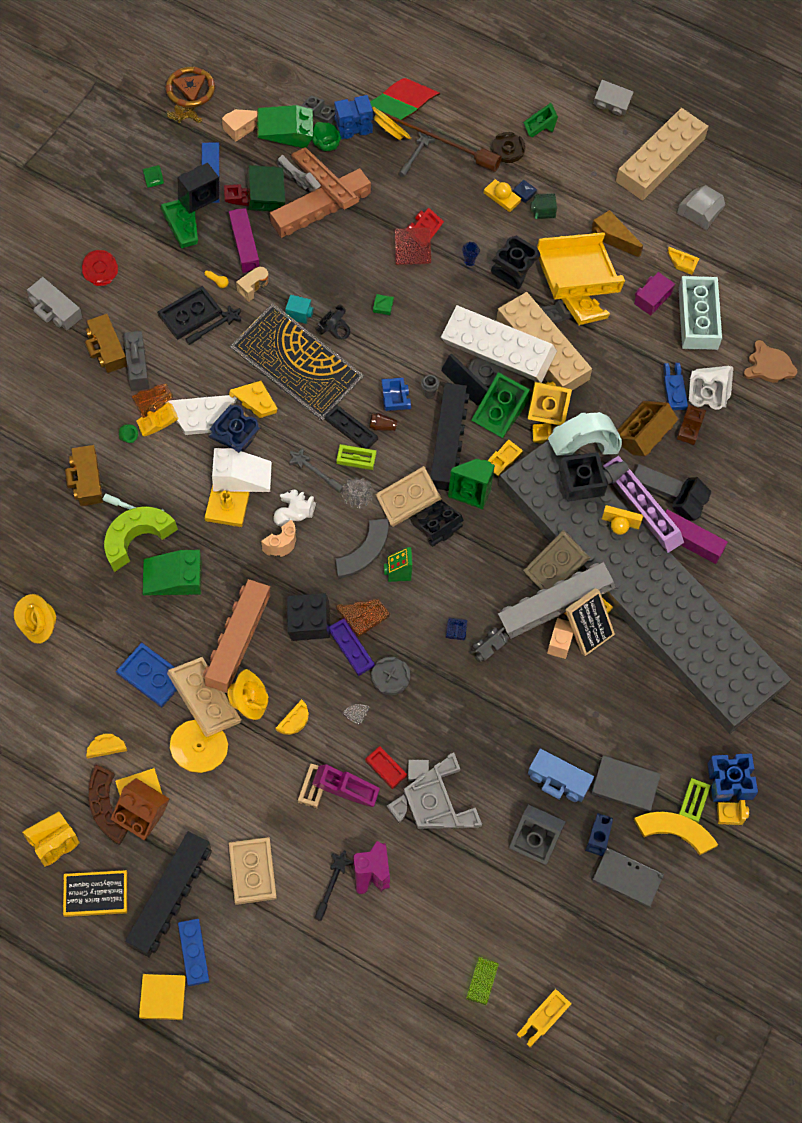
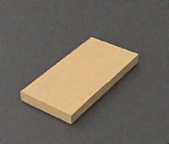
(206, 704)

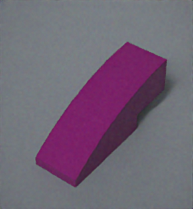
(345, 785)

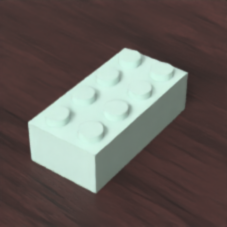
(700, 312)

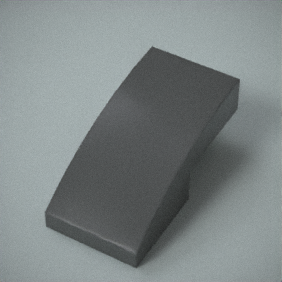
(557, 312)

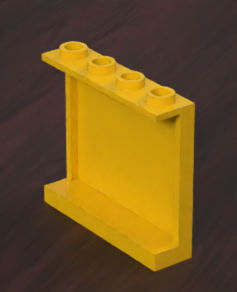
(578, 266)

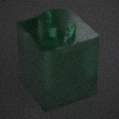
(544, 206)

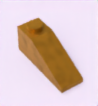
(617, 234)

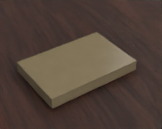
(557, 562)

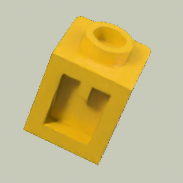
(732, 813)

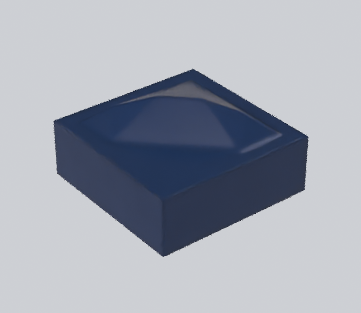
(525, 191)

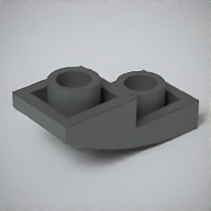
(320, 110)

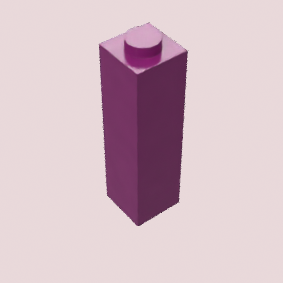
(244, 240)
(698, 539)

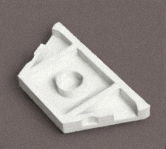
(199, 414)

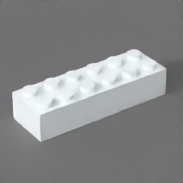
(499, 344)

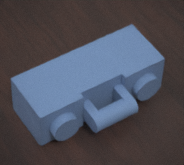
(566, 777)

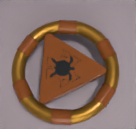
(190, 86)

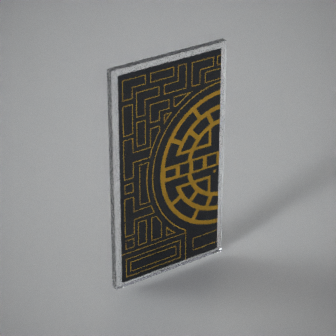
(297, 361)

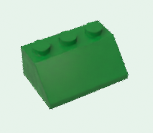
(471, 482)

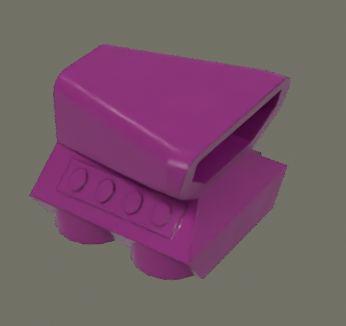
(371, 868)

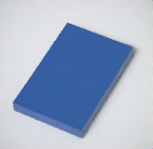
(148, 674)

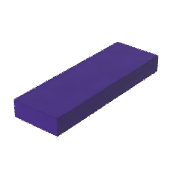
(351, 647)

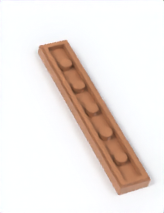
(329, 182)

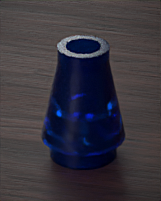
(470, 253)

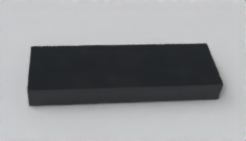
(351, 427)

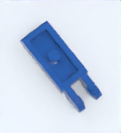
(675, 387)

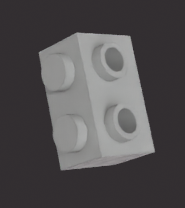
(613, 98)

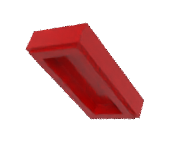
(386, 767)

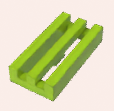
(356, 460)
(699, 784)

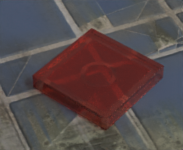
(412, 246)

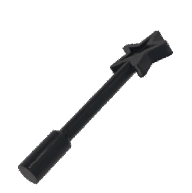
(230, 316)
(338, 865)

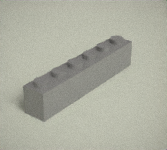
(553, 601)

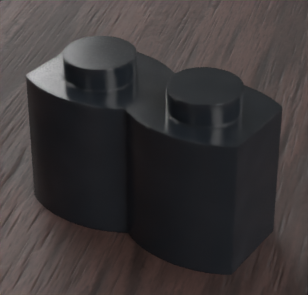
(691, 499)

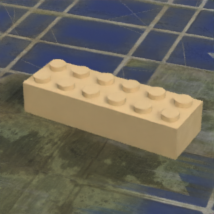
(661, 154)
(568, 366)

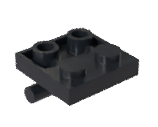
(438, 522)

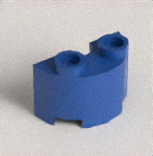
(395, 394)

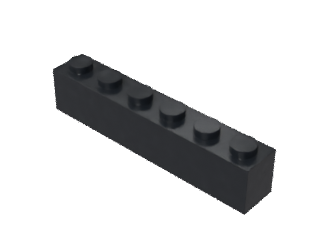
(448, 434)
(168, 894)

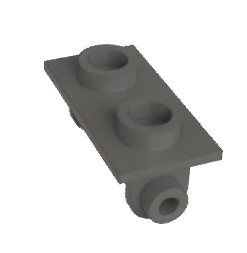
(483, 647)

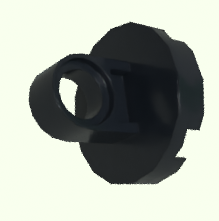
(332, 322)

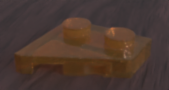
(152, 398)
(363, 615)

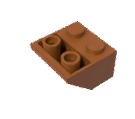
(139, 808)

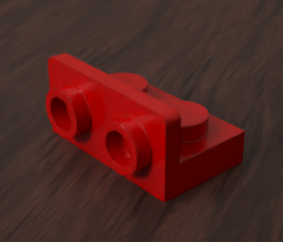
(427, 219)

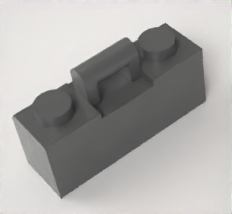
(136, 361)

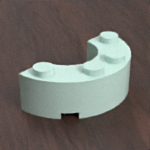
(585, 430)

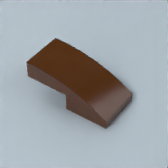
(691, 424)

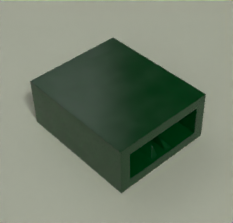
(265, 188)

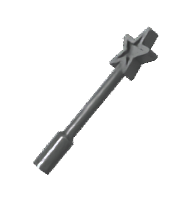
(423, 140)
(300, 459)

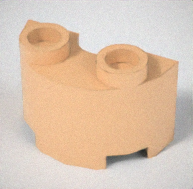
(282, 543)

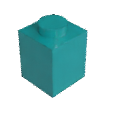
(299, 309)

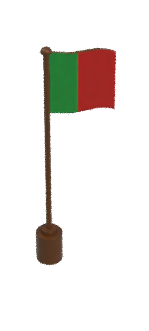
(406, 98)

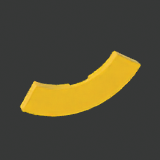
(678, 825)

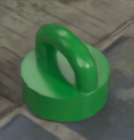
(128, 433)

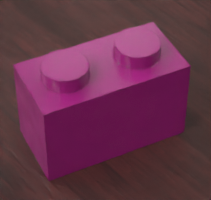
(654, 293)

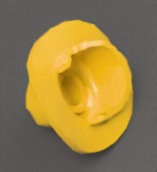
(35, 618)
(248, 695)

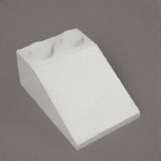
(240, 472)

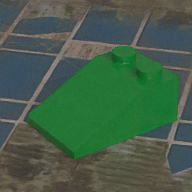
(286, 125)
(502, 405)
(173, 573)

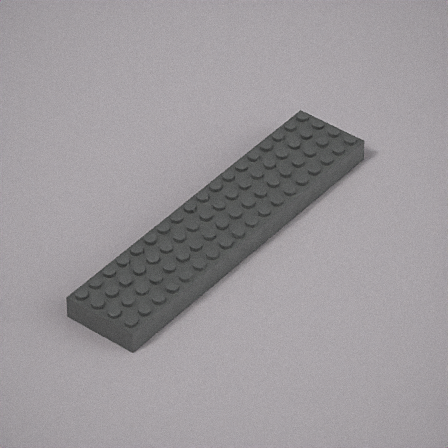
(653, 594)

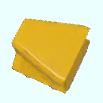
(51, 838)

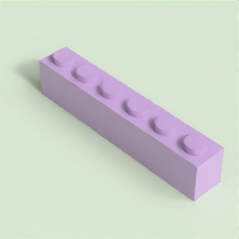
(643, 503)

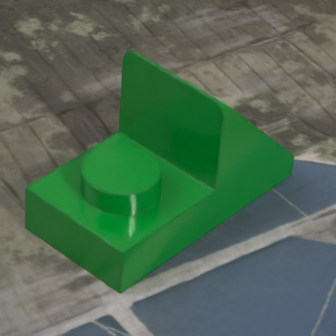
(542, 119)

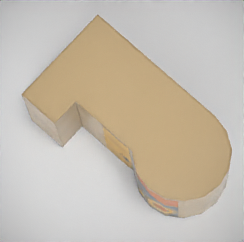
(252, 282)

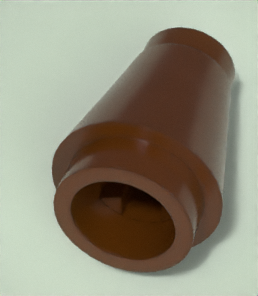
(382, 423)

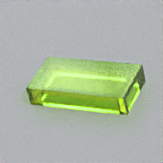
(482, 981)

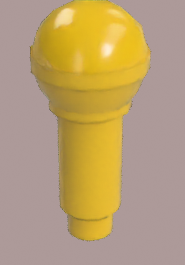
(221, 281)

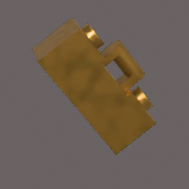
(110, 349)
(86, 467)

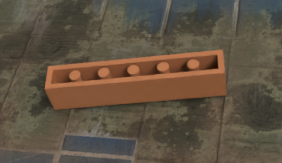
(316, 205)
(236, 636)

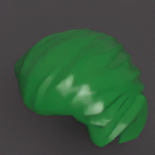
(326, 136)

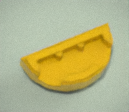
(295, 720)
(105, 745)

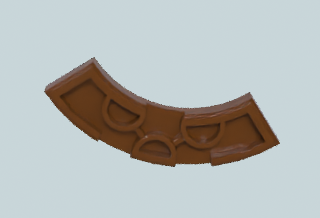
(100, 804)

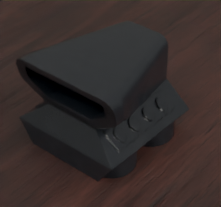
(514, 261)

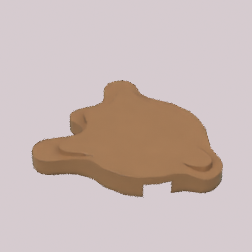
(769, 364)

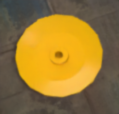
(389, 125)
(195, 750)

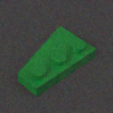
(181, 223)

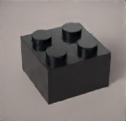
(198, 187)
(583, 476)
(308, 617)

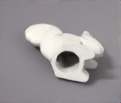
(297, 510)

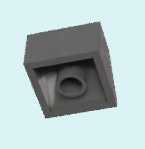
(537, 834)

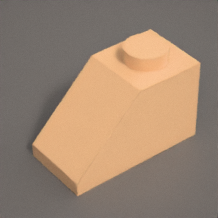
(239, 123)
(560, 639)

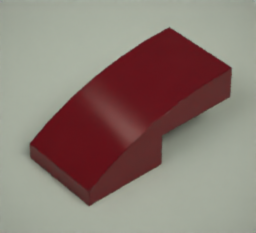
(236, 194)

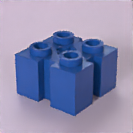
(353, 117)
(740, 769)

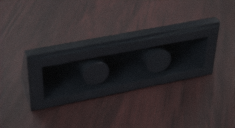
(463, 376)

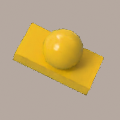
(502, 194)
(621, 519)

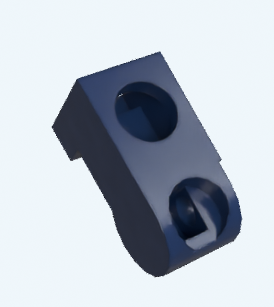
(599, 835)

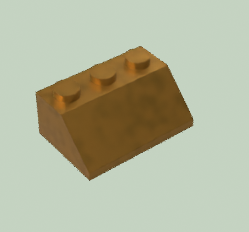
(646, 427)

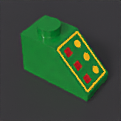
(399, 566)

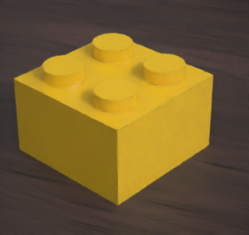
(549, 403)

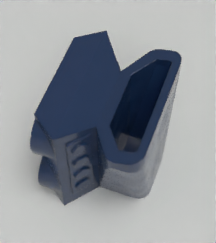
(234, 428)

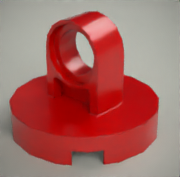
(99, 267)

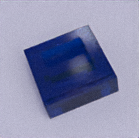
(456, 629)

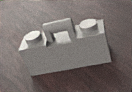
(58, 306)

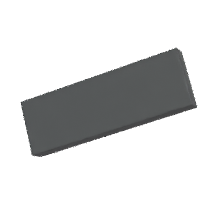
(658, 482)

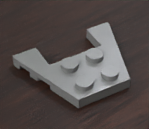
(431, 803)

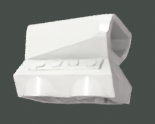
(711, 386)

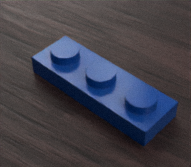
(193, 952)

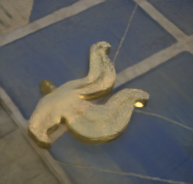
(179, 115)

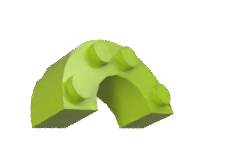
(132, 524)

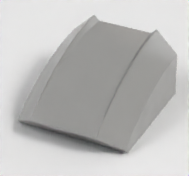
(702, 206)

